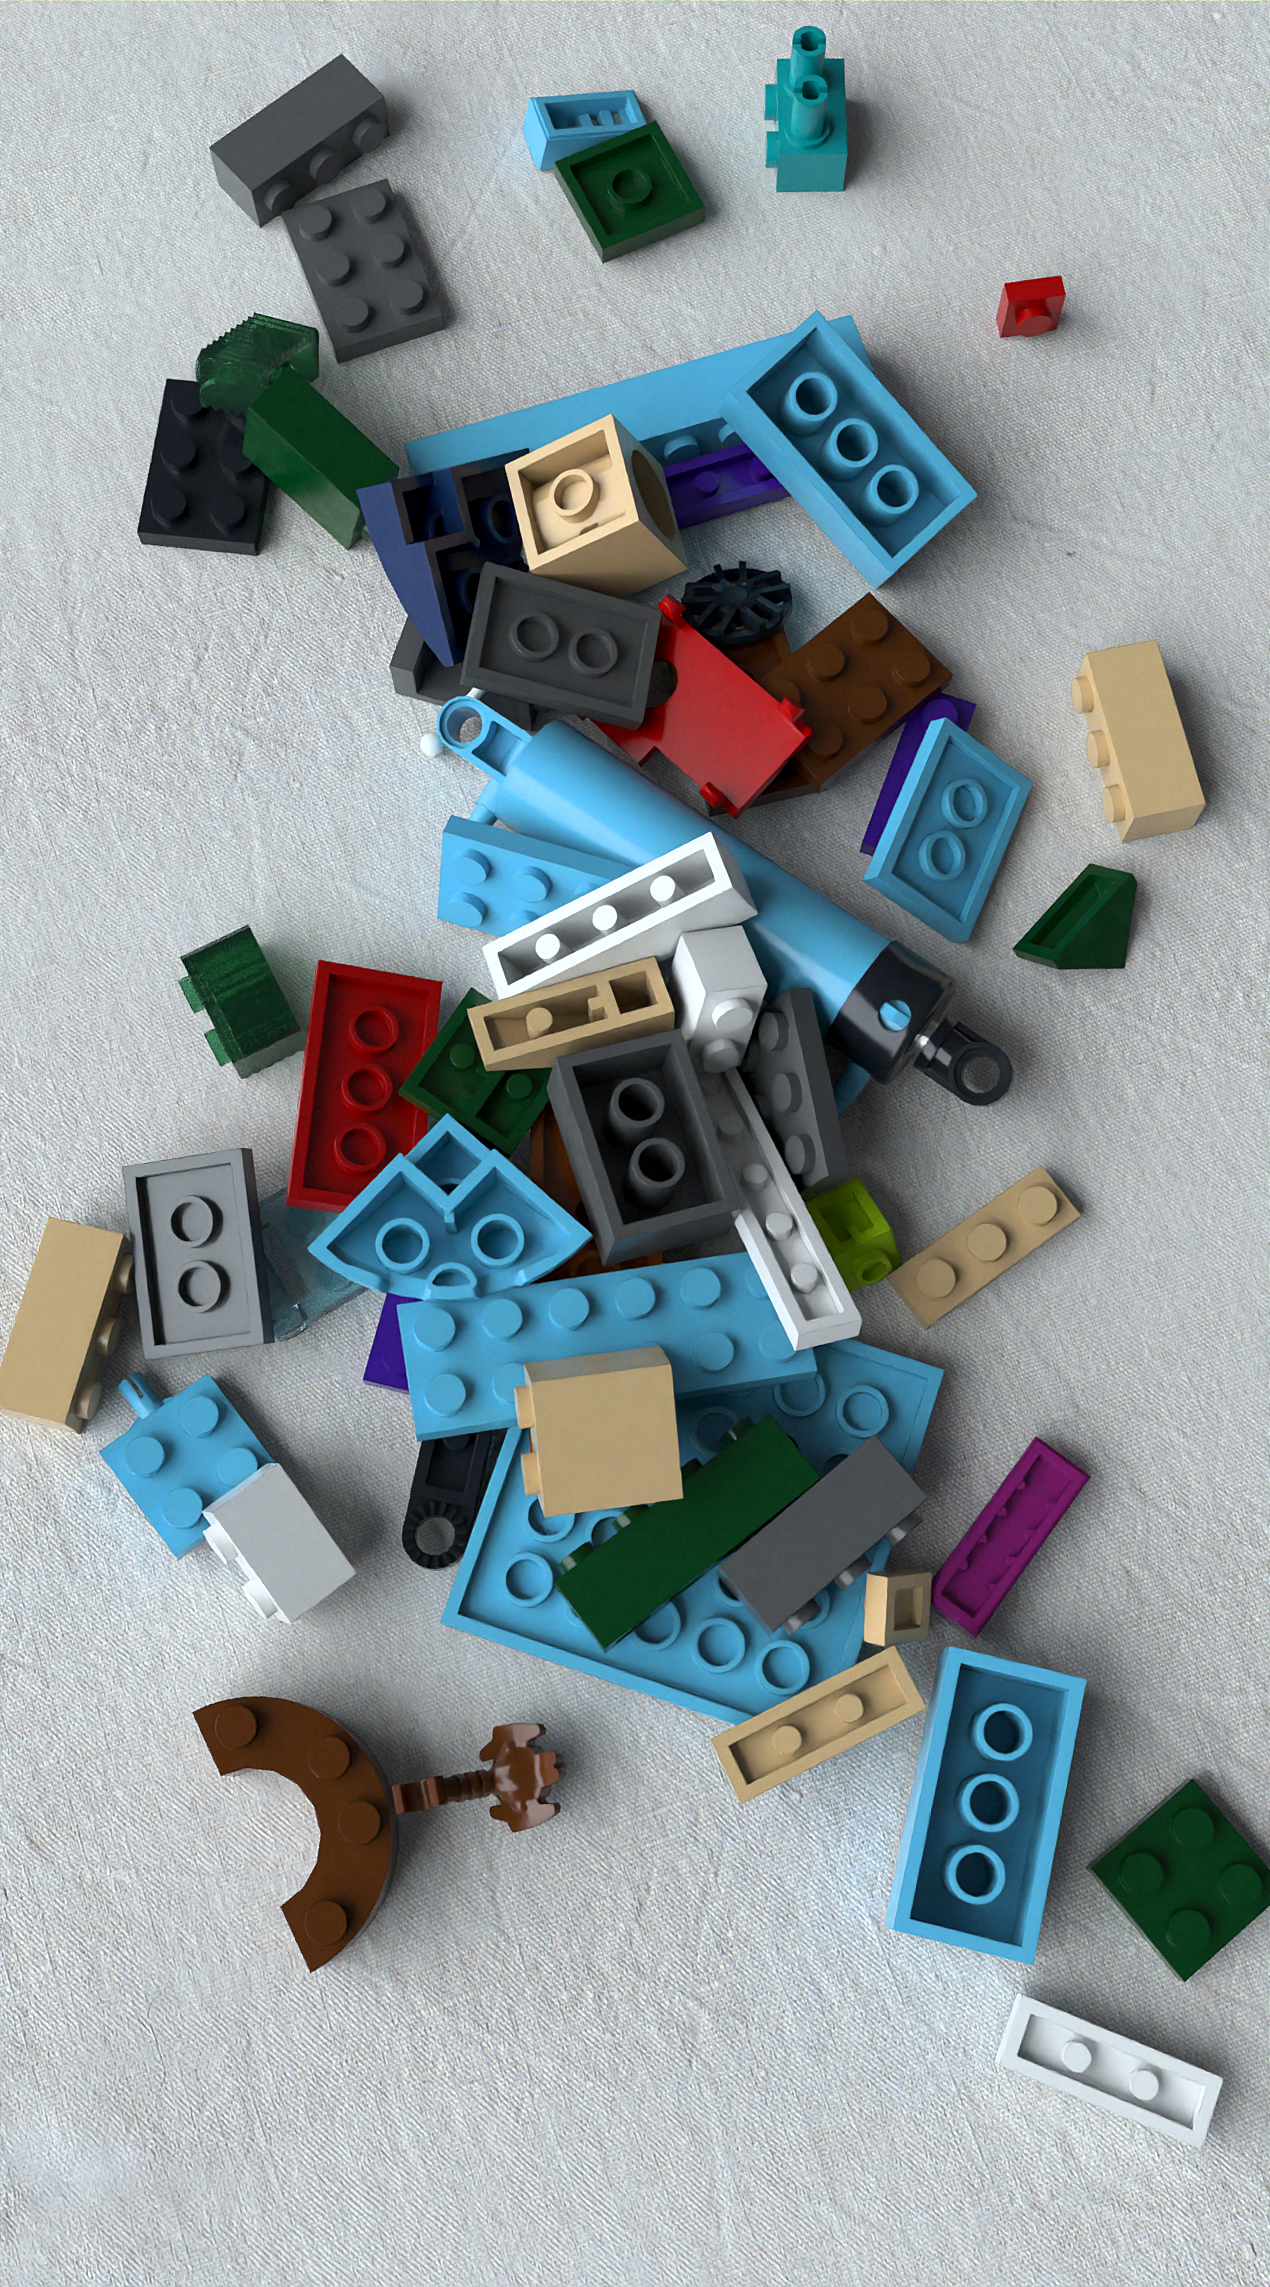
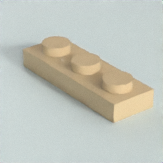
(983, 1247)
(817, 1724)

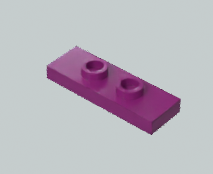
(1005, 1537)

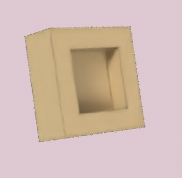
(897, 1606)

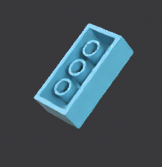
(845, 449)
(986, 1804)

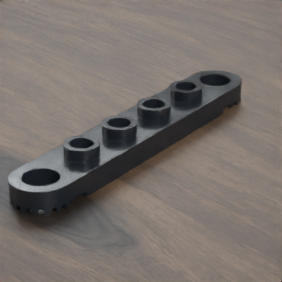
(446, 1487)

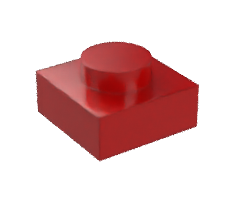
(1030, 306)

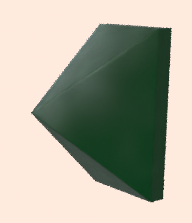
(1085, 924)

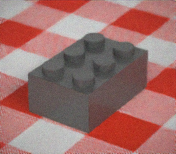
(642, 1147)

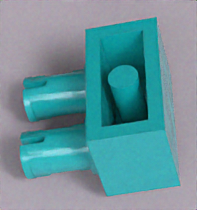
(808, 117)

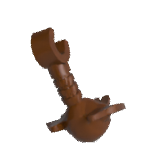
(518, 1778)

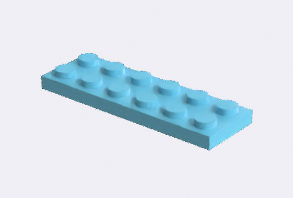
(701, 1312)

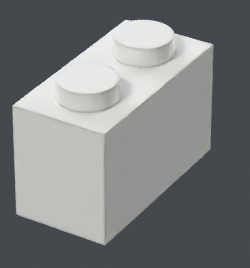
(715, 995)
(276, 1544)

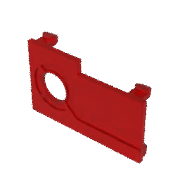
(716, 723)

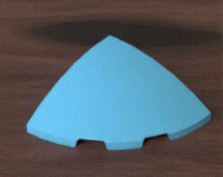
(449, 1224)

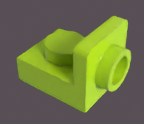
(855, 1234)

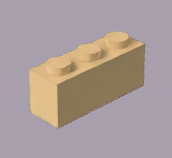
(1137, 741)
(66, 1325)

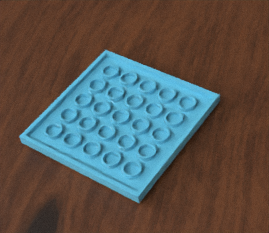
(704, 1643)

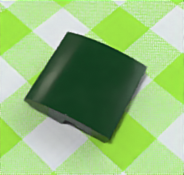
(488, 1104)

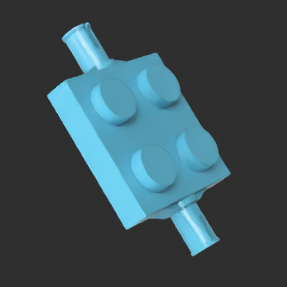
(182, 1457)

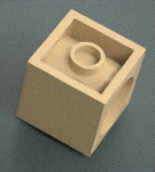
(597, 512)

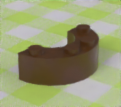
(349, 1801)

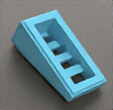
(550, 120)

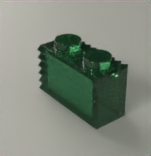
(252, 358)
(243, 1003)

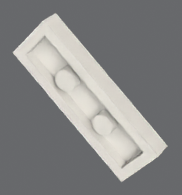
(1109, 2070)

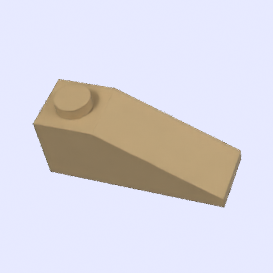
(573, 1017)

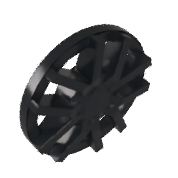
(737, 604)

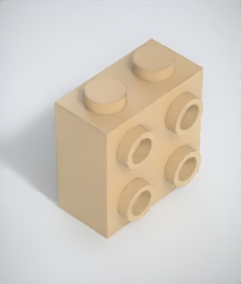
(600, 1431)

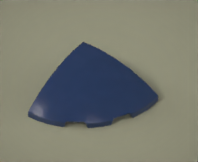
(436, 538)

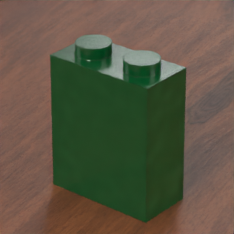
(314, 455)

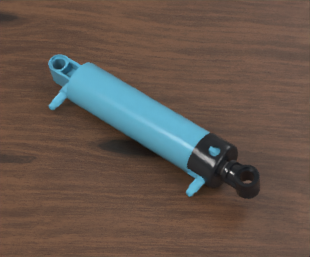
(868, 992)

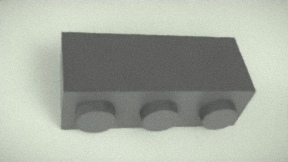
(300, 140)
(824, 1538)

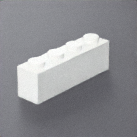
(625, 919)

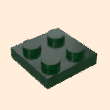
(629, 191)
(1184, 1879)

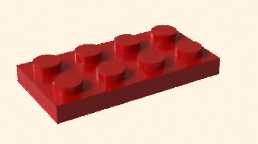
(358, 1052)

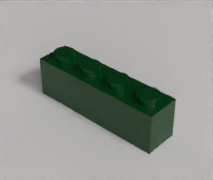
(678, 1541)

